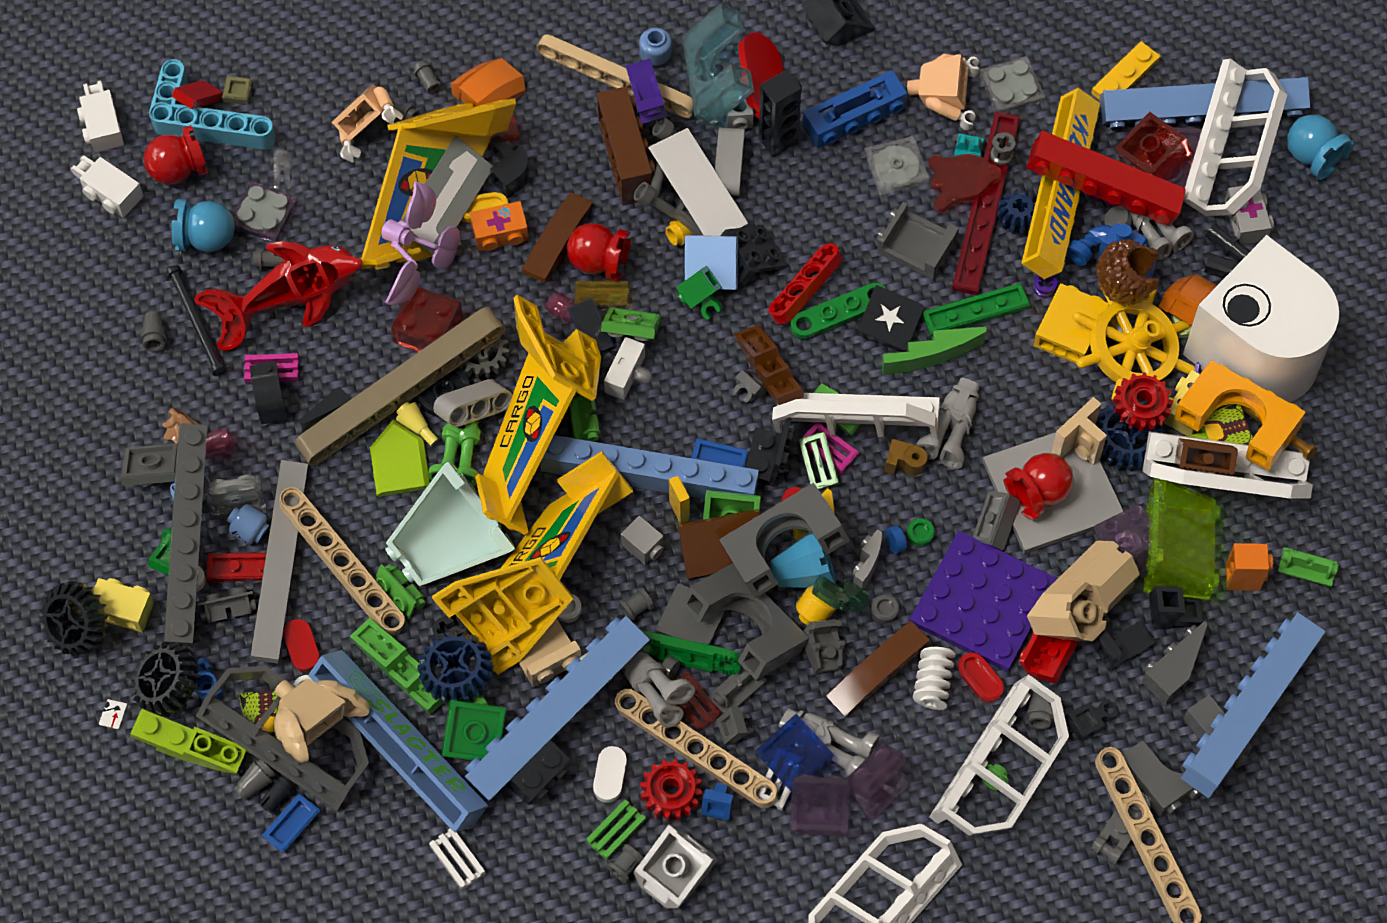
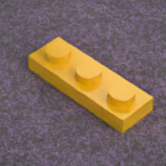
(1128, 70)

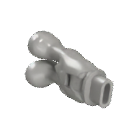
(1174, 238)
(957, 412)
(643, 672)
(827, 731)

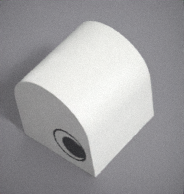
(1267, 322)

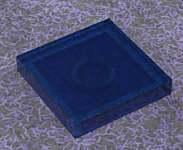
(794, 751)

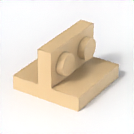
(1081, 434)

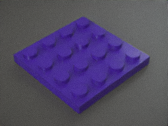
(981, 600)

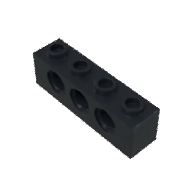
(780, 112)

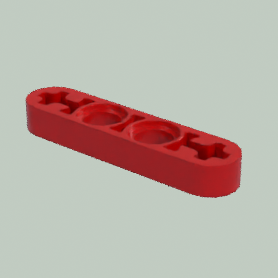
(825, 262)

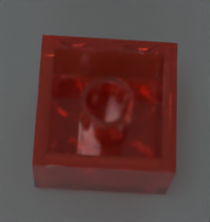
(1154, 148)
(425, 319)

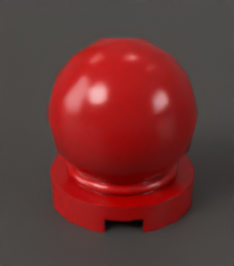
(173, 158)
(596, 249)
(1041, 482)

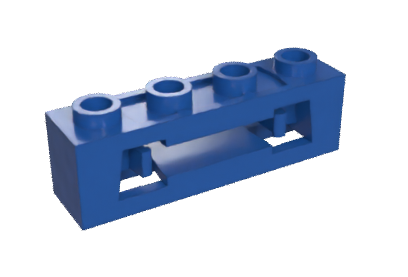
(854, 109)

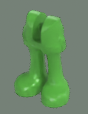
(459, 437)

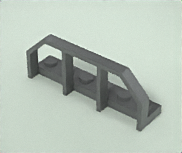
(270, 750)

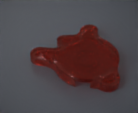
(961, 179)

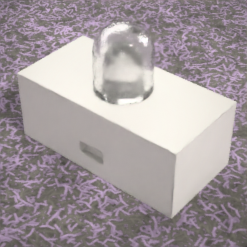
(627, 369)

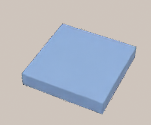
(717, 253)

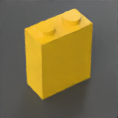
(1058, 330)

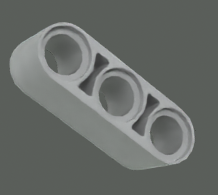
(729, 158)
(472, 402)

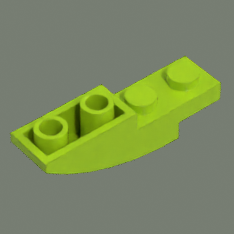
(187, 743)

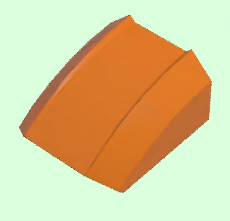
(489, 83)
(1185, 296)

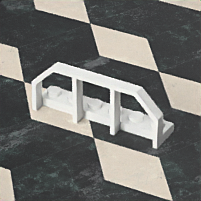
(1215, 133)
(860, 410)
(1289, 465)
(989, 741)
(916, 893)

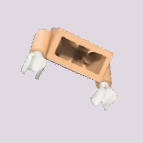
(944, 86)
(360, 114)

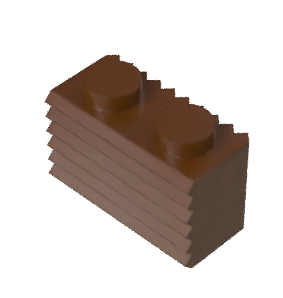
(1206, 456)

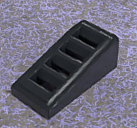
(324, 408)

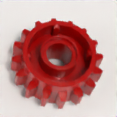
(1144, 388)
(671, 775)

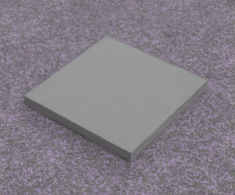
(1088, 504)

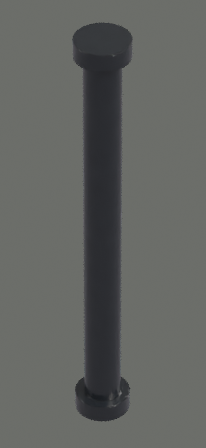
(218, 367)

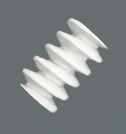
(931, 677)

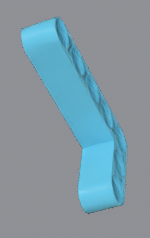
(201, 118)

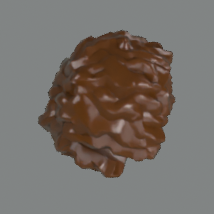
(1124, 270)

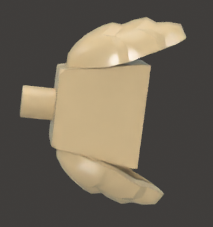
(311, 710)

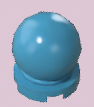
(1316, 143)
(204, 226)

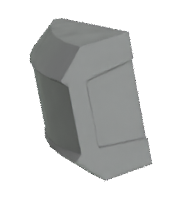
(674, 867)

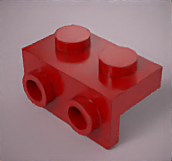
(1046, 657)

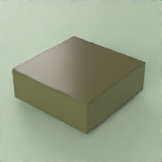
(237, 90)

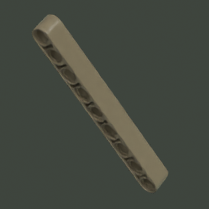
(399, 386)

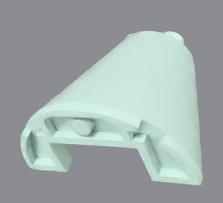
(446, 531)

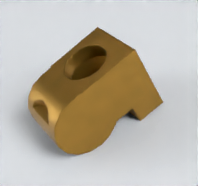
(906, 458)

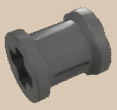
(1000, 146)
(636, 604)
(625, 863)

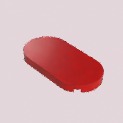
(763, 60)

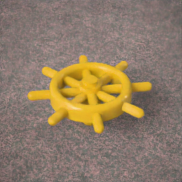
(1133, 342)

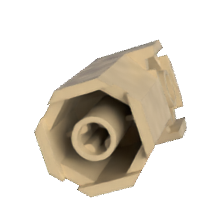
(1084, 594)

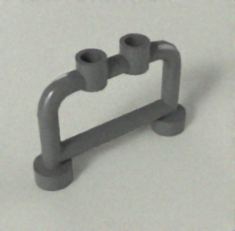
(649, 193)

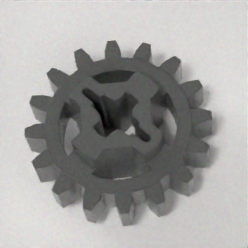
(482, 364)

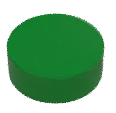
(920, 532)

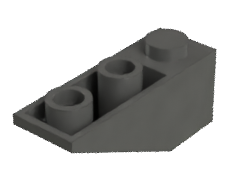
(1171, 673)

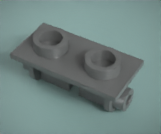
(216, 606)
(735, 690)

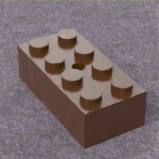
(624, 142)

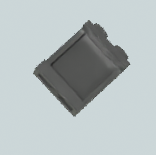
(916, 242)

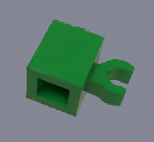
(700, 289)

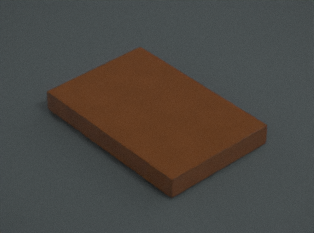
(701, 544)

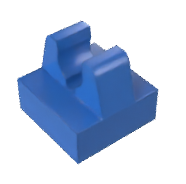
(717, 802)

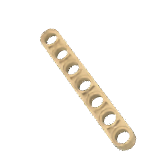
(608, 72)
(339, 548)
(702, 759)
(1146, 823)

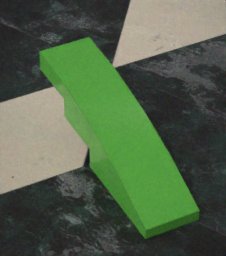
(943, 347)
(394, 662)

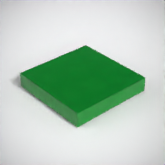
(471, 729)

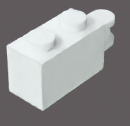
(100, 118)
(108, 185)

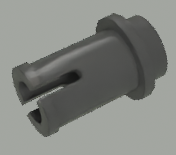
(424, 72)
(265, 259)

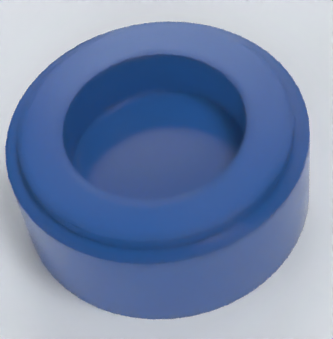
(895, 539)

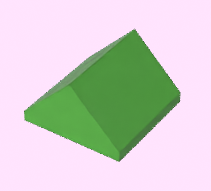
(727, 503)

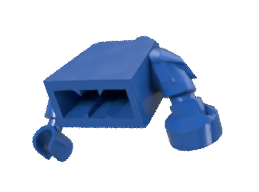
(1080, 250)

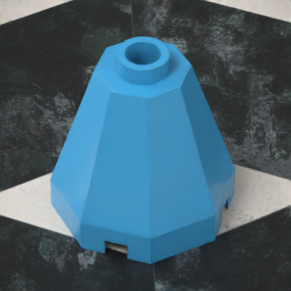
(802, 564)

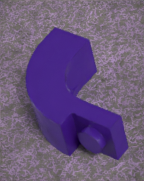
(646, 91)

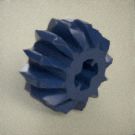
(1016, 211)

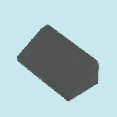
(996, 519)

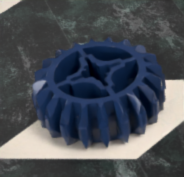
(1117, 436)
(452, 653)

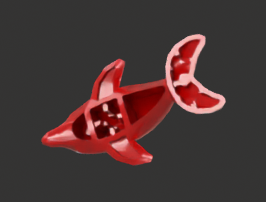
(303, 278)

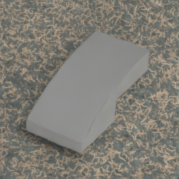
(869, 558)

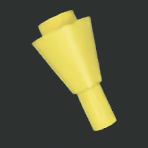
(412, 418)

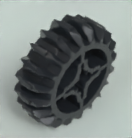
(80, 614)
(166, 679)

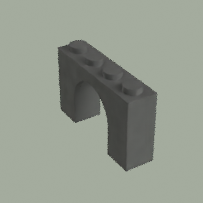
(800, 511)
(780, 636)
(1163, 785)

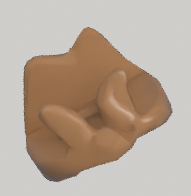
(172, 424)

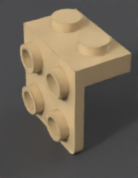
(549, 655)

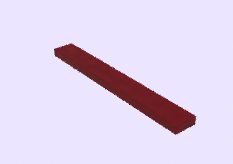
(983, 216)

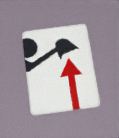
(112, 714)

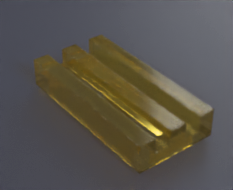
(602, 292)

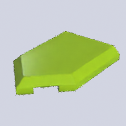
(399, 461)

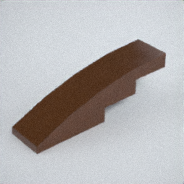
(553, 241)
(768, 365)
(878, 668)

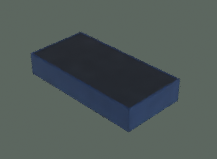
(587, 320)

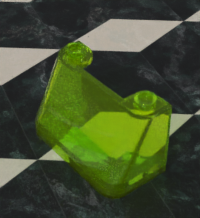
(1181, 539)

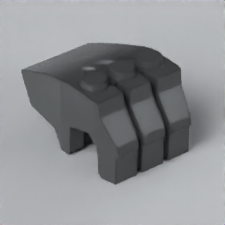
(824, 646)

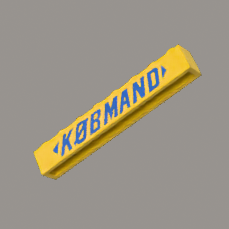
(1058, 202)

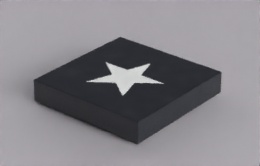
(890, 318)

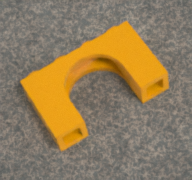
(1221, 387)

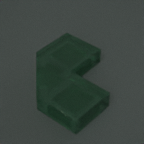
(837, 597)

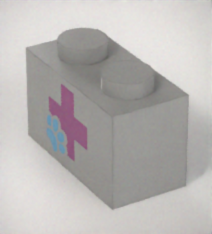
(1251, 221)

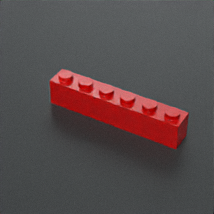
(1106, 178)

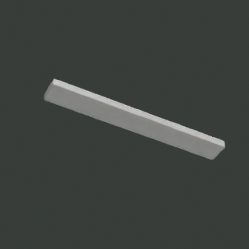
(277, 568)

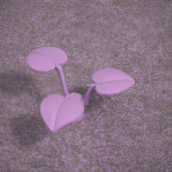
(400, 234)

